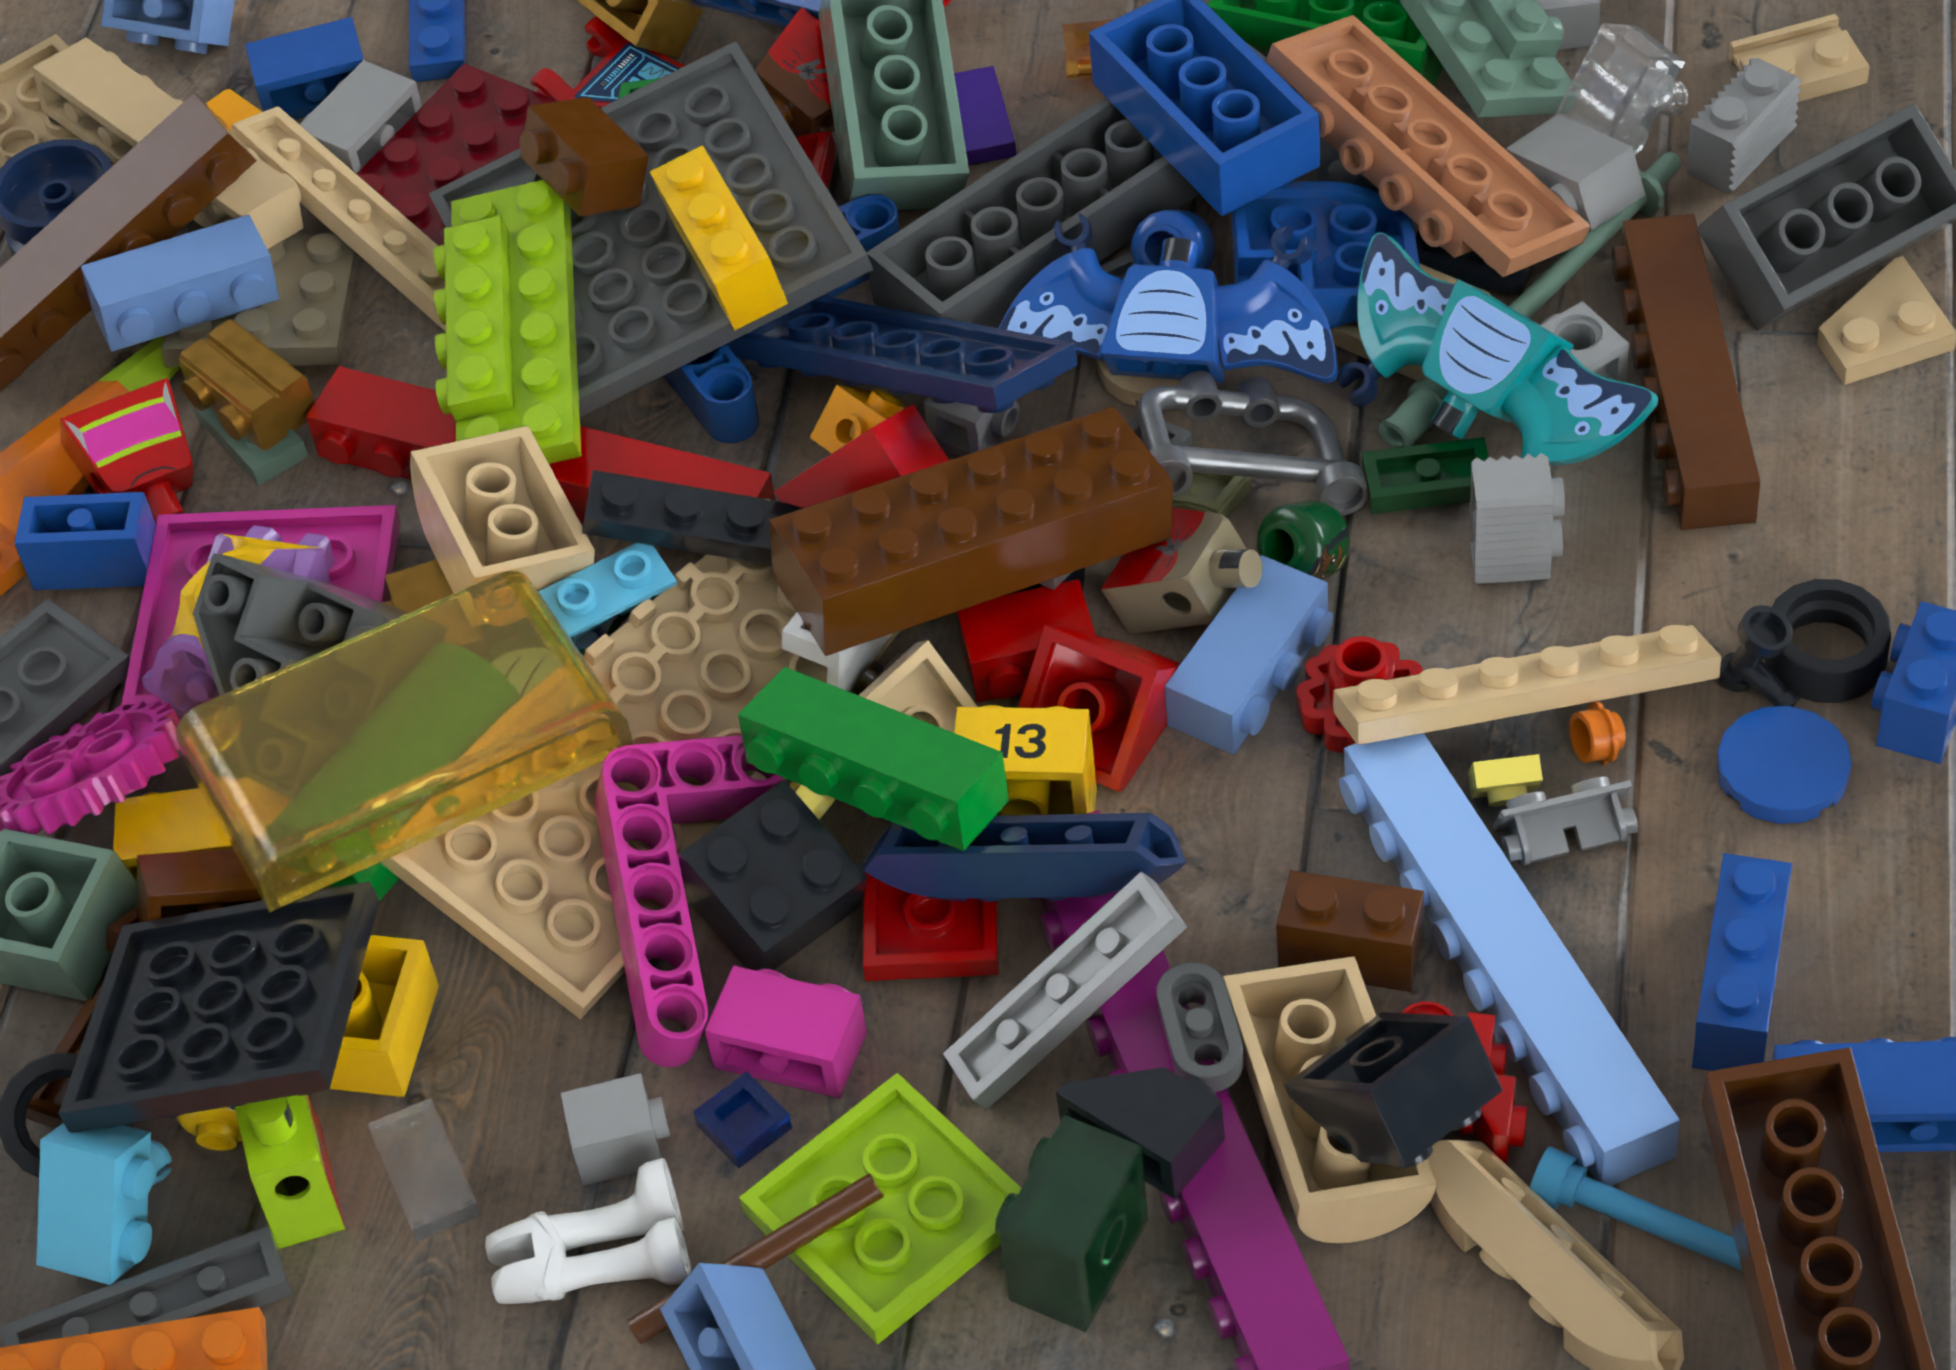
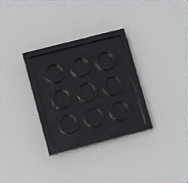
(221, 1009)

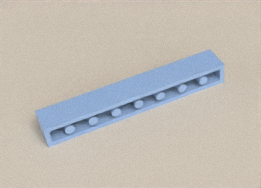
(1511, 959)

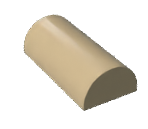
(1285, 1025)

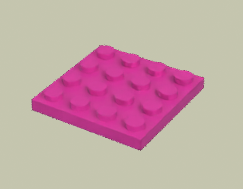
(360, 539)

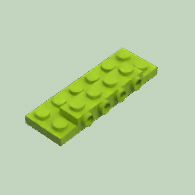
(510, 318)

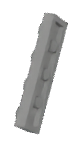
(1064, 990)

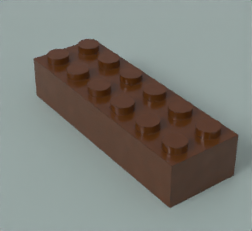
(970, 529)
(1813, 1216)

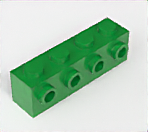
(874, 758)

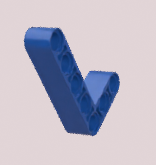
(719, 385)

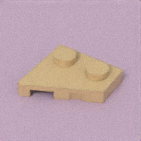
(1885, 326)

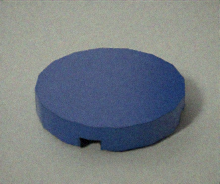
(1783, 764)

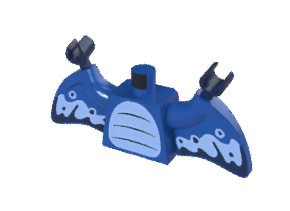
(1177, 315)

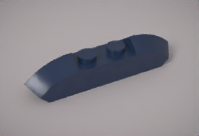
(1030, 858)

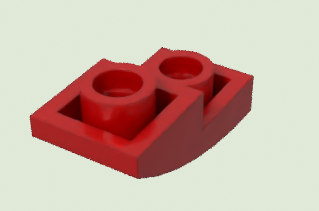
(1501, 1120)

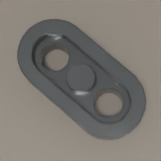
(1203, 1031)

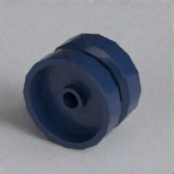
(43, 183)

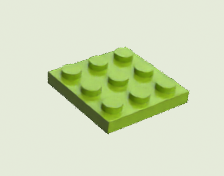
(917, 1237)

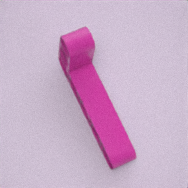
(657, 873)

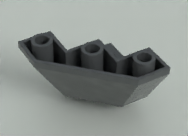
(269, 619)

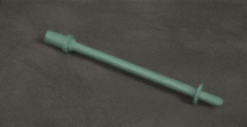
(1425, 395)

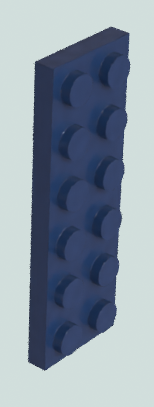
(909, 353)

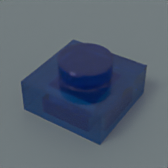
(742, 1119)

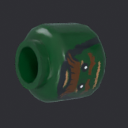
(1305, 537)

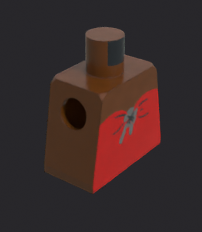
(798, 76)

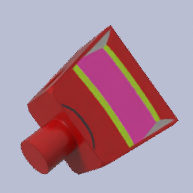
(133, 446)

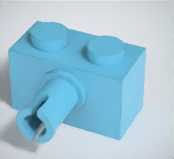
(97, 1200)

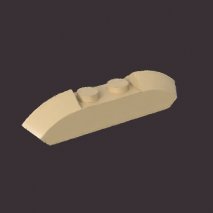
(1570, 1282)

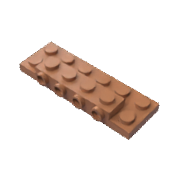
(1424, 150)

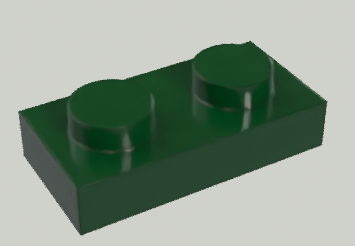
(1421, 474)

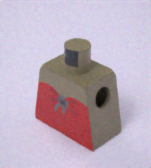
(1182, 577)

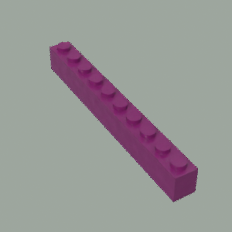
(1228, 1207)

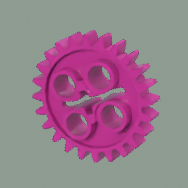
(88, 768)

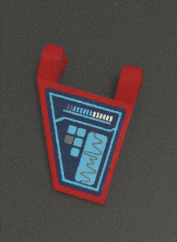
(621, 64)

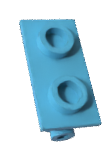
(608, 589)

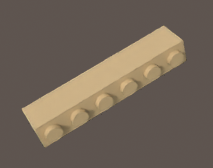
(117, 108)

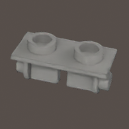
(1540, 823)

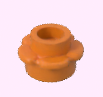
(1596, 734)

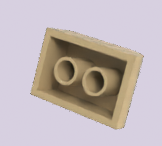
(497, 510)

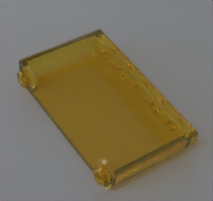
(398, 736)

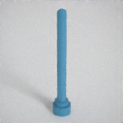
(1565, 1183)

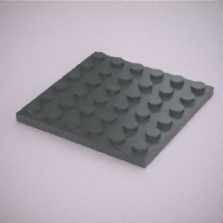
(635, 282)

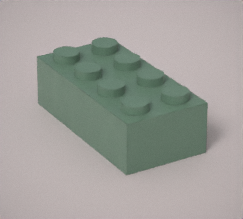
(894, 100)

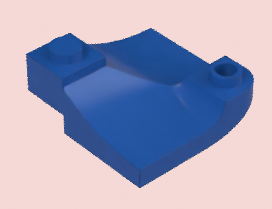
(1341, 224)

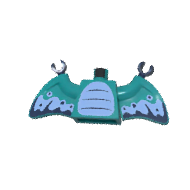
(1486, 360)

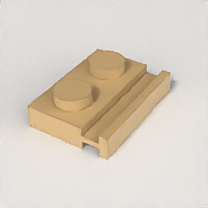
(1812, 50)

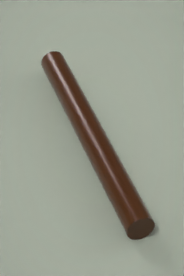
(778, 1243)

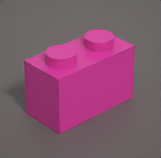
(786, 1030)

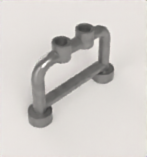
(1336, 480)

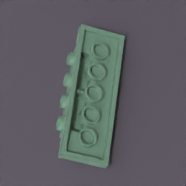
(1496, 52)

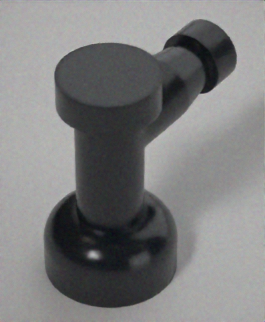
(1762, 635)

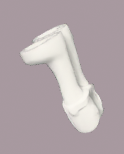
(536, 1247)

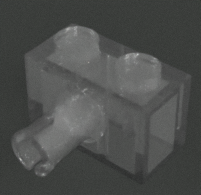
(1625, 85)

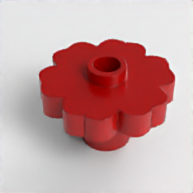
(1343, 667)

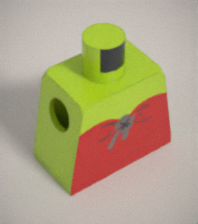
(284, 1141)

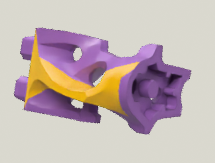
(181, 665)

